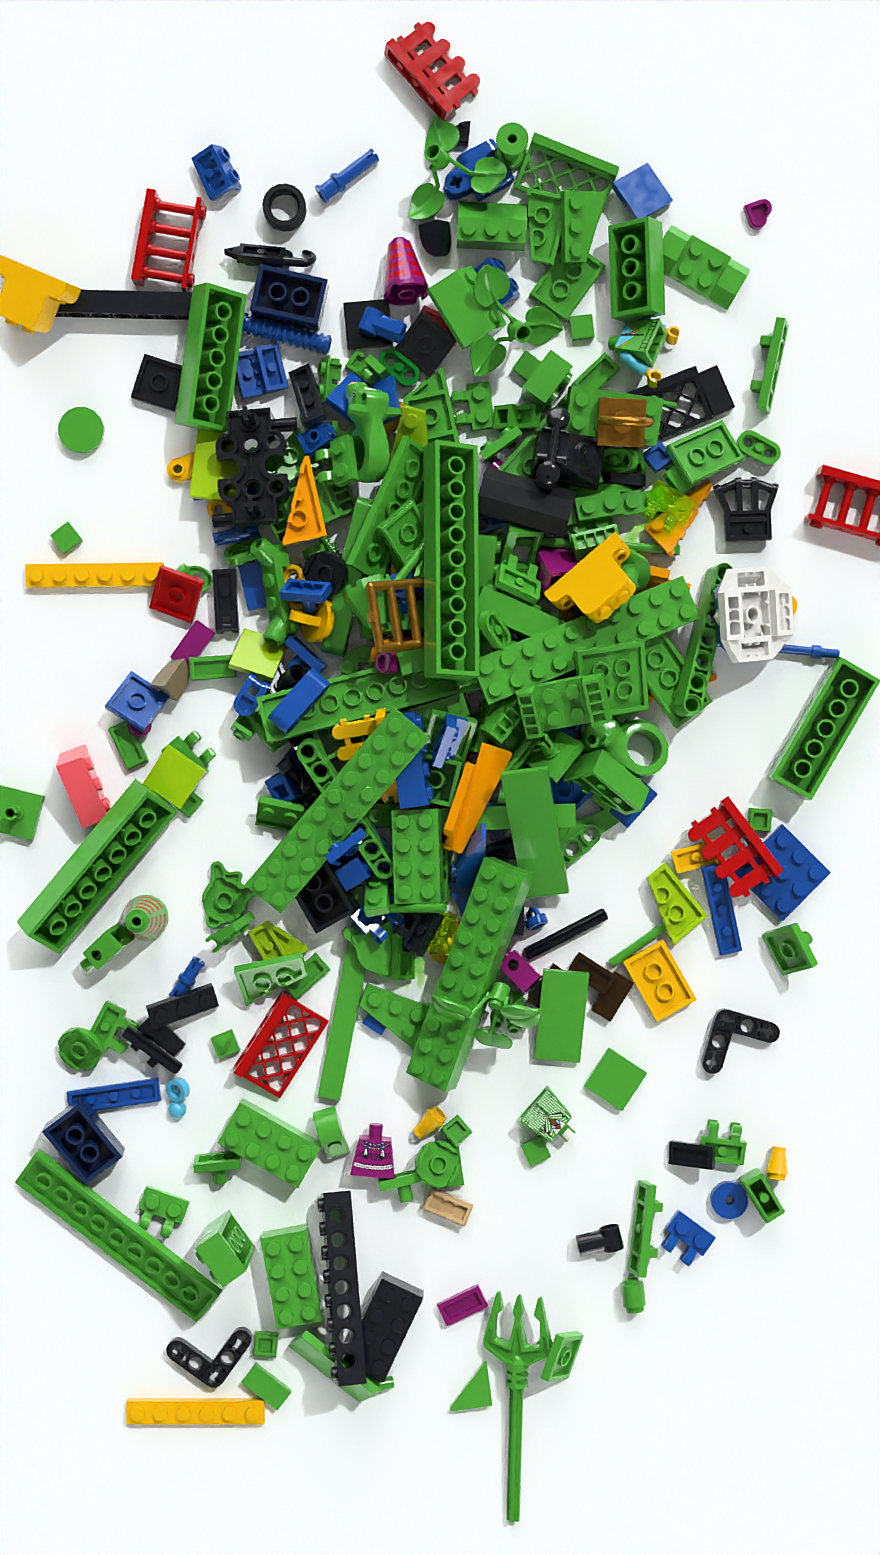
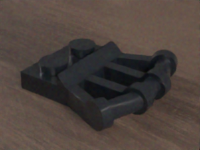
(746, 524)

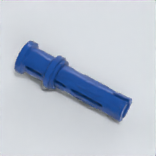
(338, 181)

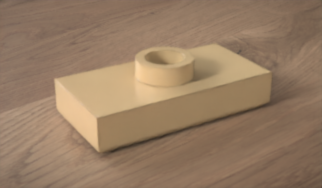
(448, 1206)

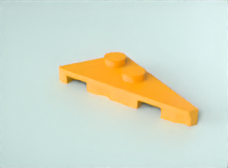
(306, 516)
(666, 540)

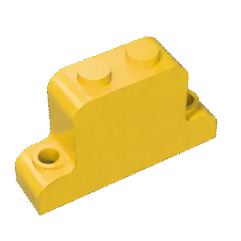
(32, 296)
(596, 582)

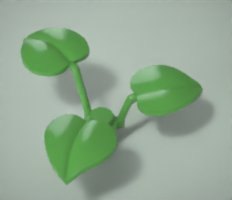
(440, 139)
(540, 323)
(497, 1000)

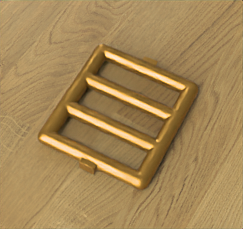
(374, 616)

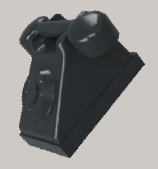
(564, 455)

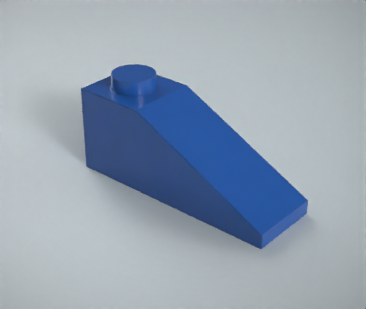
(470, 860)

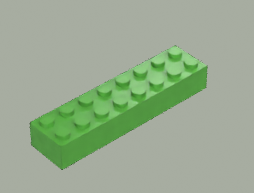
(96, 866)

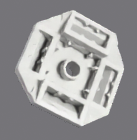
(752, 614)

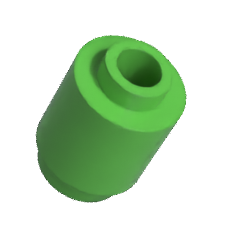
(633, 1295)

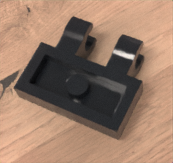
(421, 933)
(161, 1036)

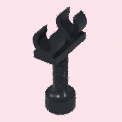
(286, 766)

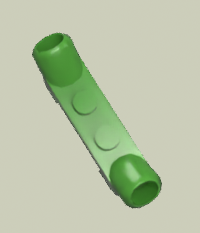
(272, 561)

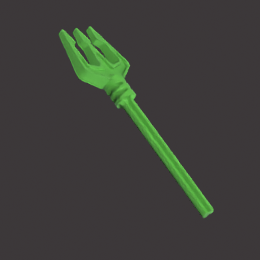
(518, 1357)

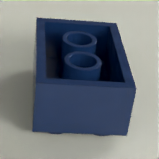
(289, 297)
(83, 1140)

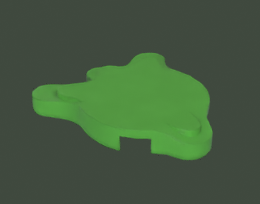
(225, 896)
(369, 953)

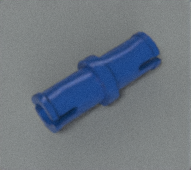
(231, 535)
(187, 977)

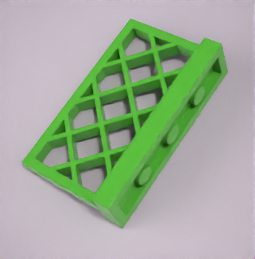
(569, 156)

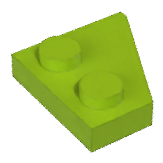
(274, 941)

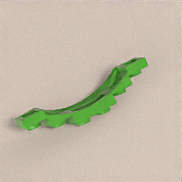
(607, 502)

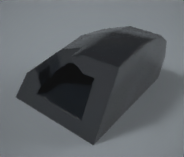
(436, 237)

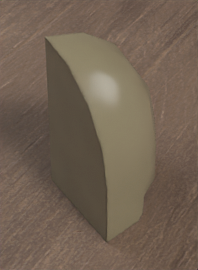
(172, 679)

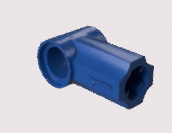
(375, 324)

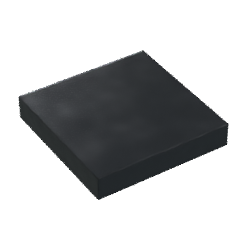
(353, 313)
(426, 344)
(158, 383)

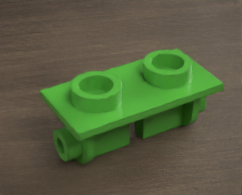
(327, 372)

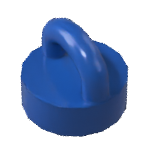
(537, 921)

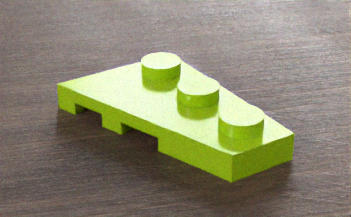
(412, 424)
(675, 903)

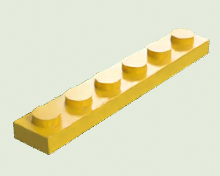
(91, 575)
(195, 1411)

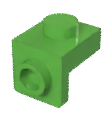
(242, 729)

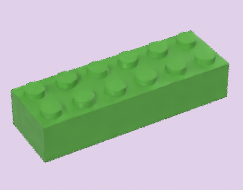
(210, 357)
(823, 728)

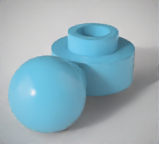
(177, 1090)

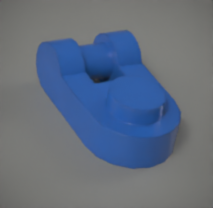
(246, 703)

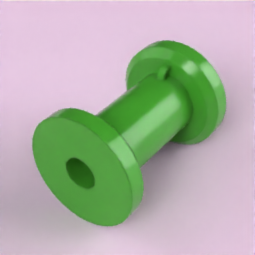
(511, 145)

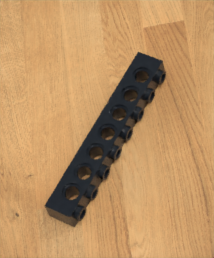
(356, 1372)

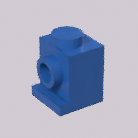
(316, 438)
(283, 787)

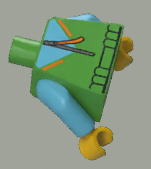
(640, 346)

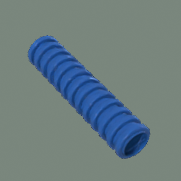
(286, 334)

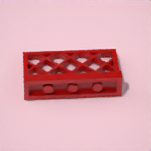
(261, 1039)

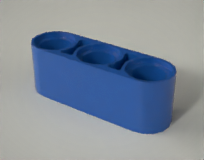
(299, 700)

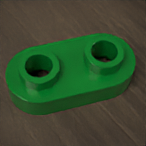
(400, 367)

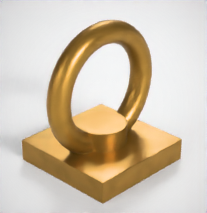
(622, 422)

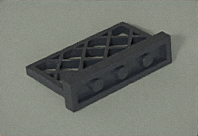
(668, 384)

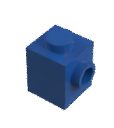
(354, 873)

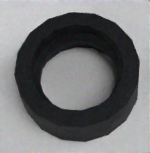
(284, 189)

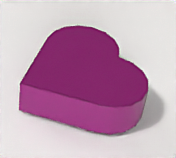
(757, 213)

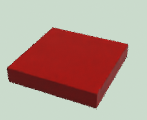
(176, 594)

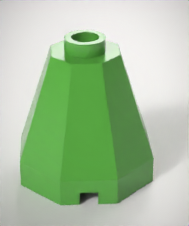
(358, 601)

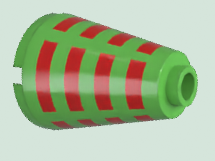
(153, 917)

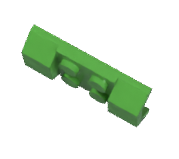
(702, 267)

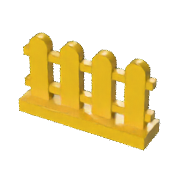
(346, 730)

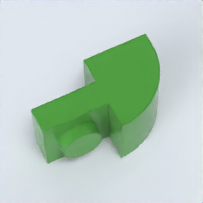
(511, 415)
(330, 1132)

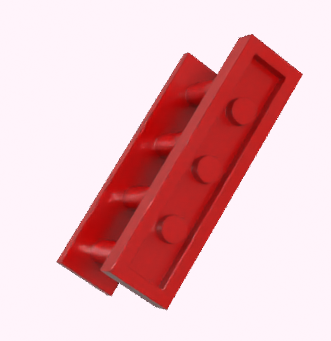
(147, 249)
(851, 483)

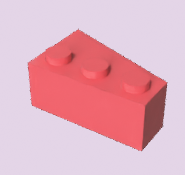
(83, 785)

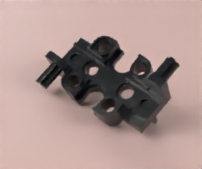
(263, 507)

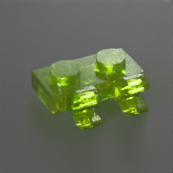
(670, 501)
(444, 932)

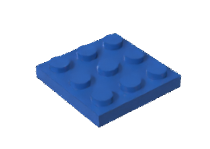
(800, 874)

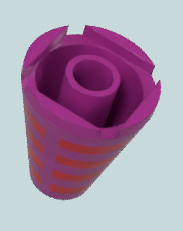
(403, 274)

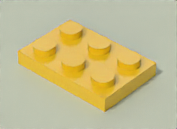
(659, 980)

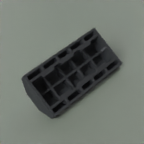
(525, 502)

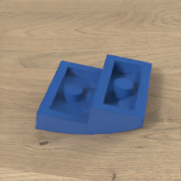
(260, 371)

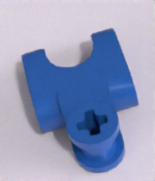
(463, 179)

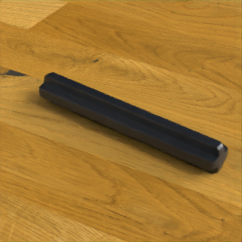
(566, 933)

